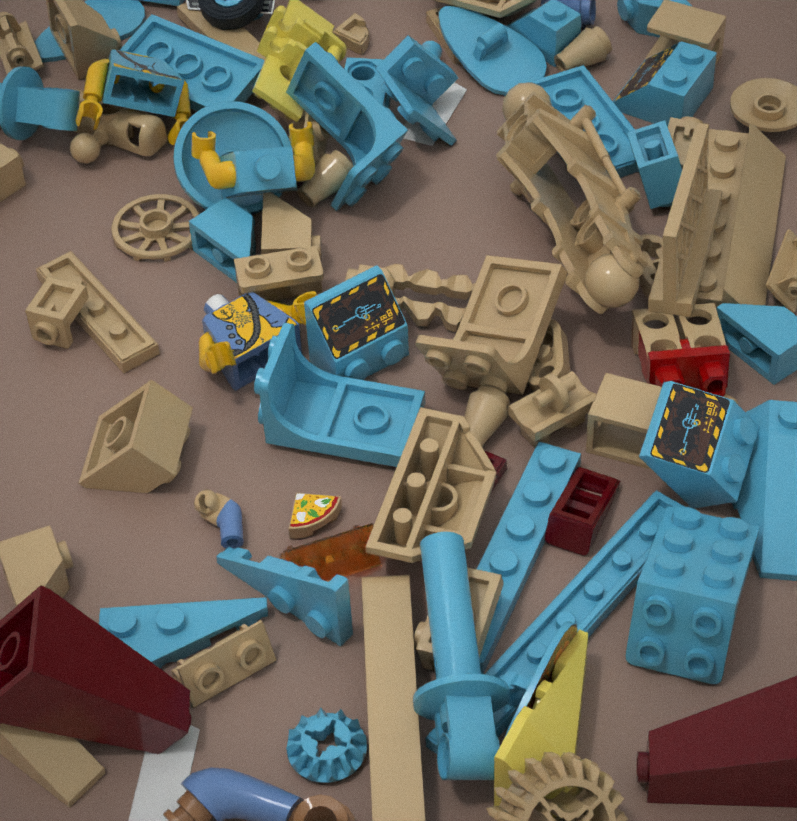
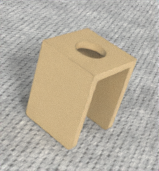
(688, 24)
(621, 418)

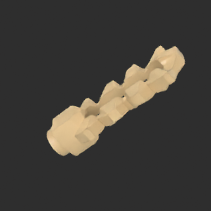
(428, 283)

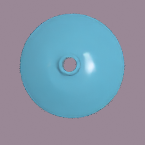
(237, 128)

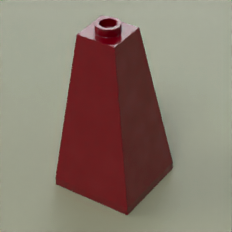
(82, 681)
(727, 753)

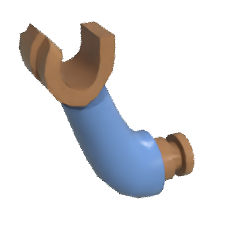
(235, 795)

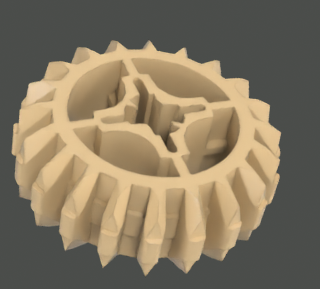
(587, 800)

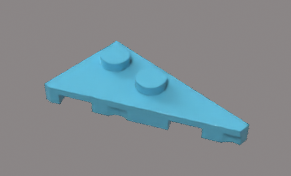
(296, 590)
(178, 629)

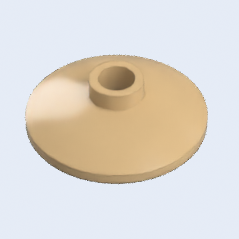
(766, 104)

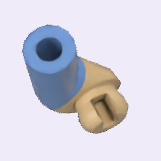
(222, 513)

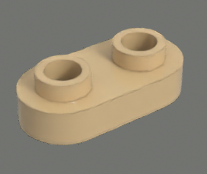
(552, 356)

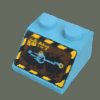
(669, 84)
(356, 327)
(699, 444)

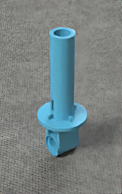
(28, 104)
(461, 696)

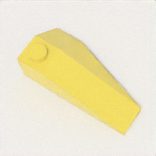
(551, 722)

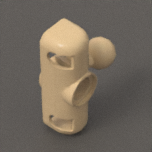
(117, 130)

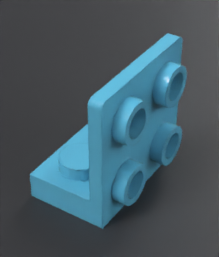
(417, 81)

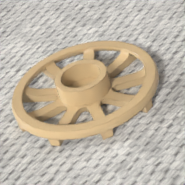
(153, 226)

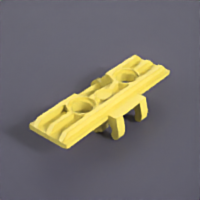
(283, 45)

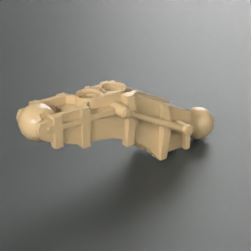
(597, 237)

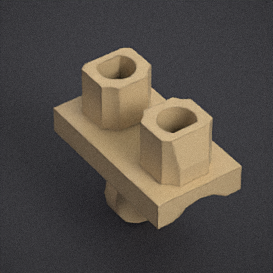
(554, 405)

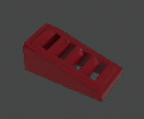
(580, 514)

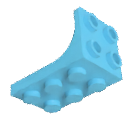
(351, 117)
(329, 411)
(690, 594)

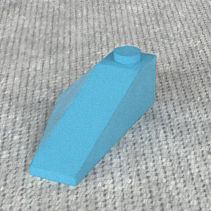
(770, 490)

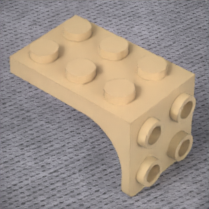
(499, 326)

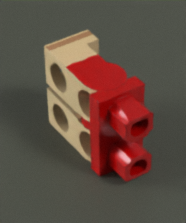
(682, 350)

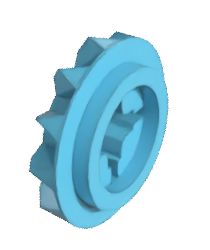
(337, 761)

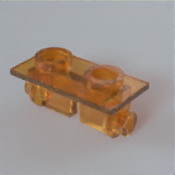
(335, 554)

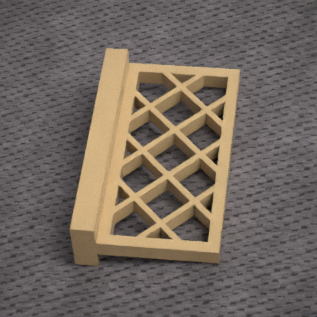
(687, 233)

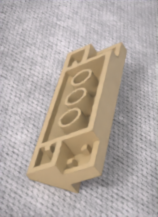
(741, 250)

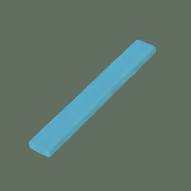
(584, 600)

